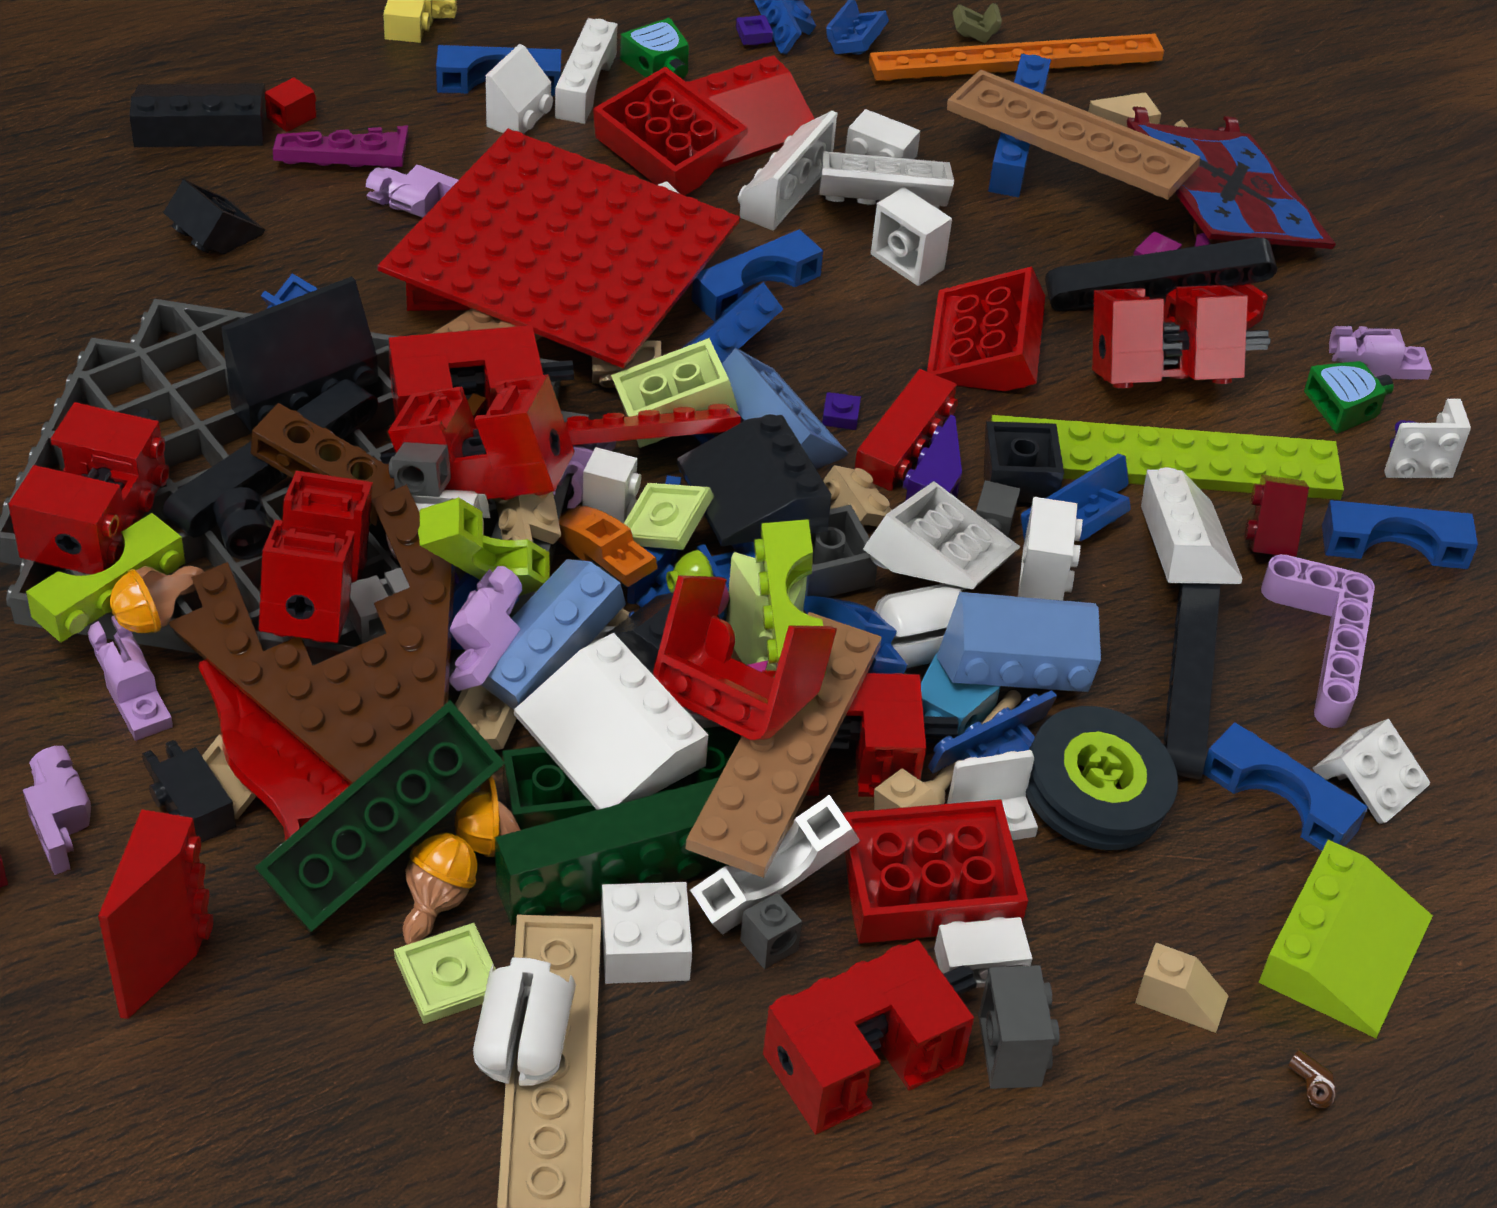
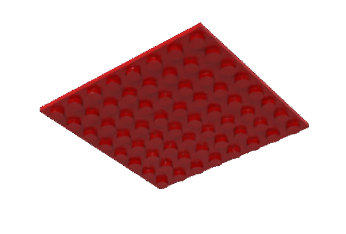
(562, 246)

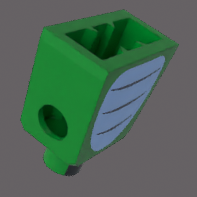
(655, 47)
(1347, 393)

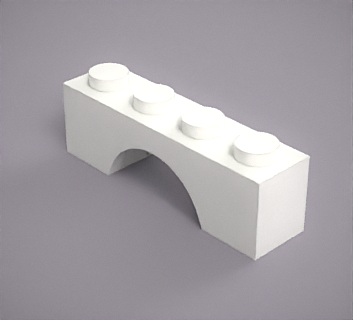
(578, 81)
(809, 845)

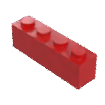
(906, 428)

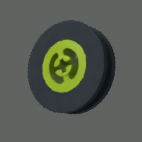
(1088, 804)

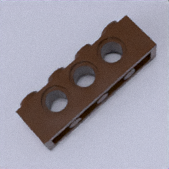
(297, 444)

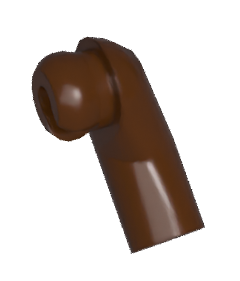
(1318, 1079)

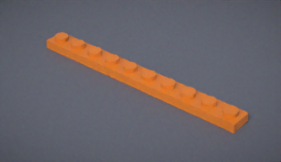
(1006, 57)

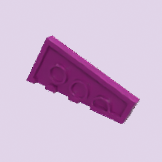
(343, 148)

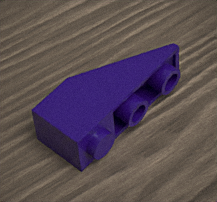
(938, 462)

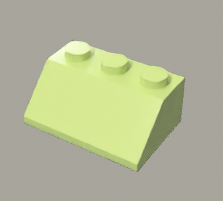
(675, 380)
(746, 610)

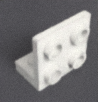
(1430, 448)
(1378, 769)
(998, 778)

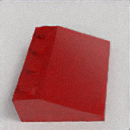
(762, 99)
(668, 130)
(989, 332)
(931, 869)
(154, 908)

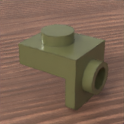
(976, 25)

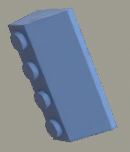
(764, 392)
(554, 627)
(1022, 642)

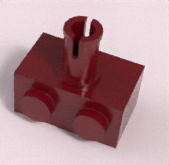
(1277, 515)

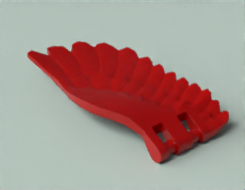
(269, 757)

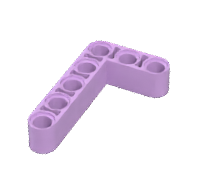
(1348, 601)

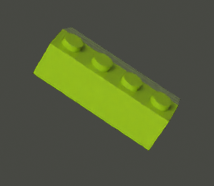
(1347, 941)

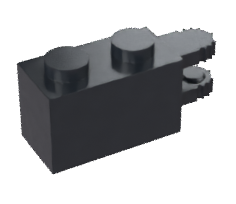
(190, 790)

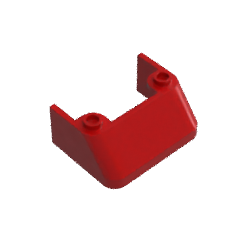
(703, 677)

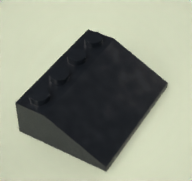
(198, 115)
(298, 351)
(757, 479)

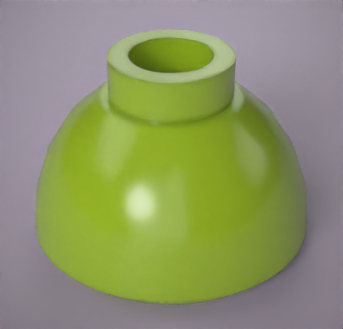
(691, 564)

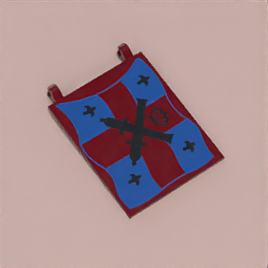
(1237, 186)

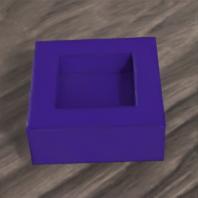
(754, 30)
(841, 411)

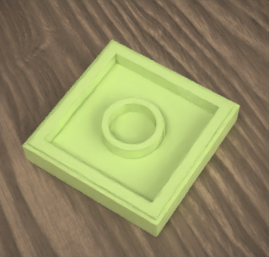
(667, 514)
(445, 972)

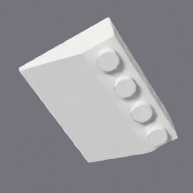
(877, 177)
(939, 540)
(613, 726)

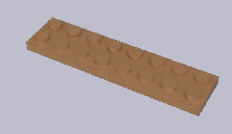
(1074, 134)
(770, 777)

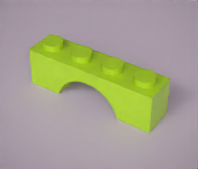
(456, 535)
(786, 559)
(71, 602)

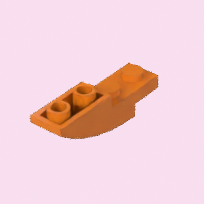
(607, 541)

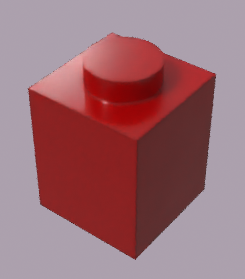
(290, 104)

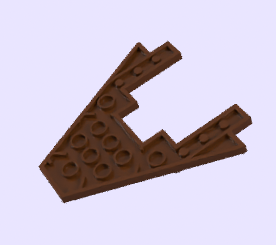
(361, 699)

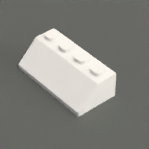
(788, 173)
(1186, 530)

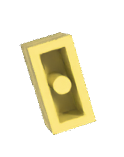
(410, 18)

